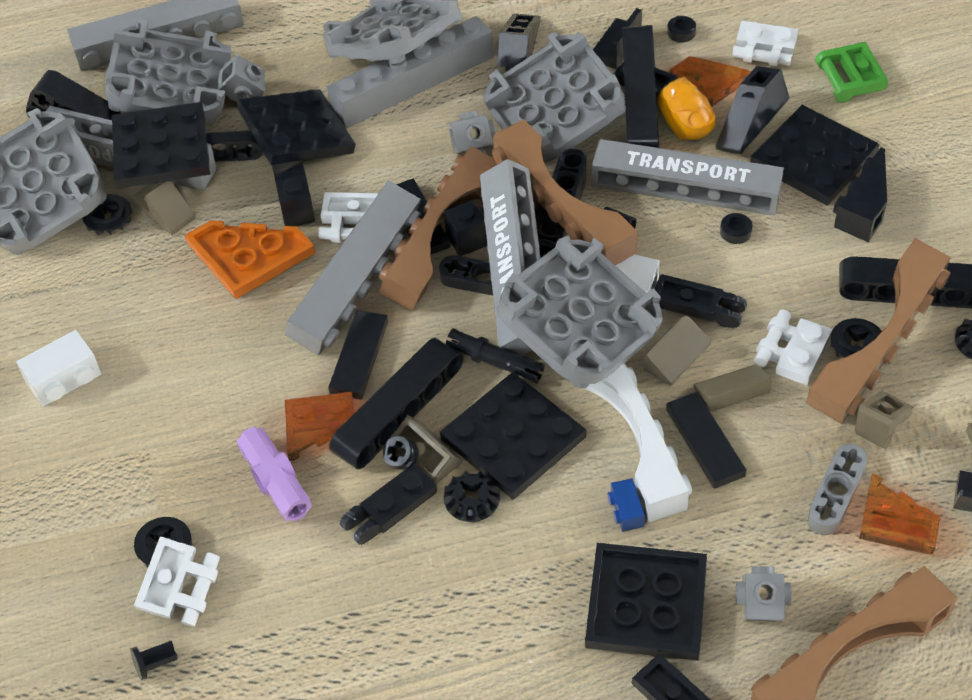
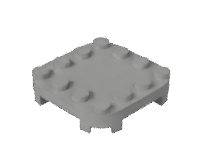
(390, 29)
(165, 70)
(558, 92)
(44, 181)
(579, 311)

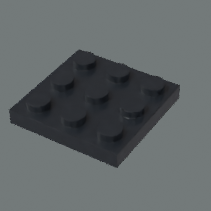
(295, 126)
(160, 145)
(816, 154)
(513, 435)
(646, 601)

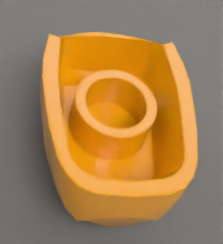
(686, 110)

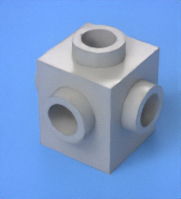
(241, 79)
(460, 132)
(753, 605)

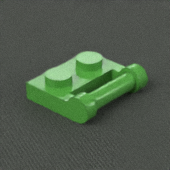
(859, 66)

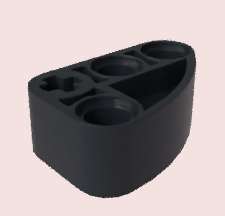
(61, 92)

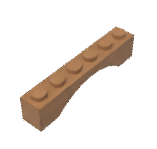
(580, 220)
(412, 270)
(843, 381)
(909, 609)

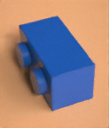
(627, 505)

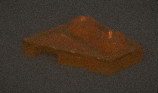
(710, 77)
(315, 420)
(898, 520)

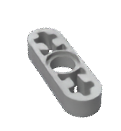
(839, 502)

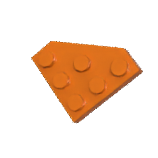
(248, 253)

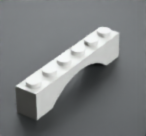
(657, 478)

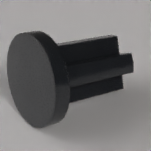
(152, 658)

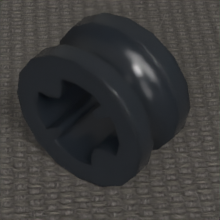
(400, 462)

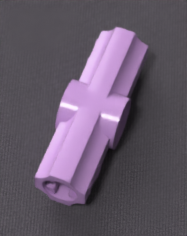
(274, 474)

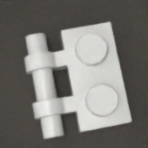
(765, 43)
(341, 210)
(803, 349)
(166, 578)

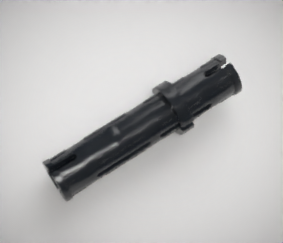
(481, 350)

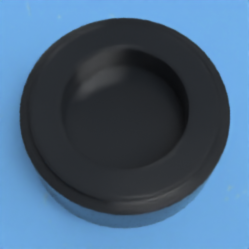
(681, 29)
(736, 228)

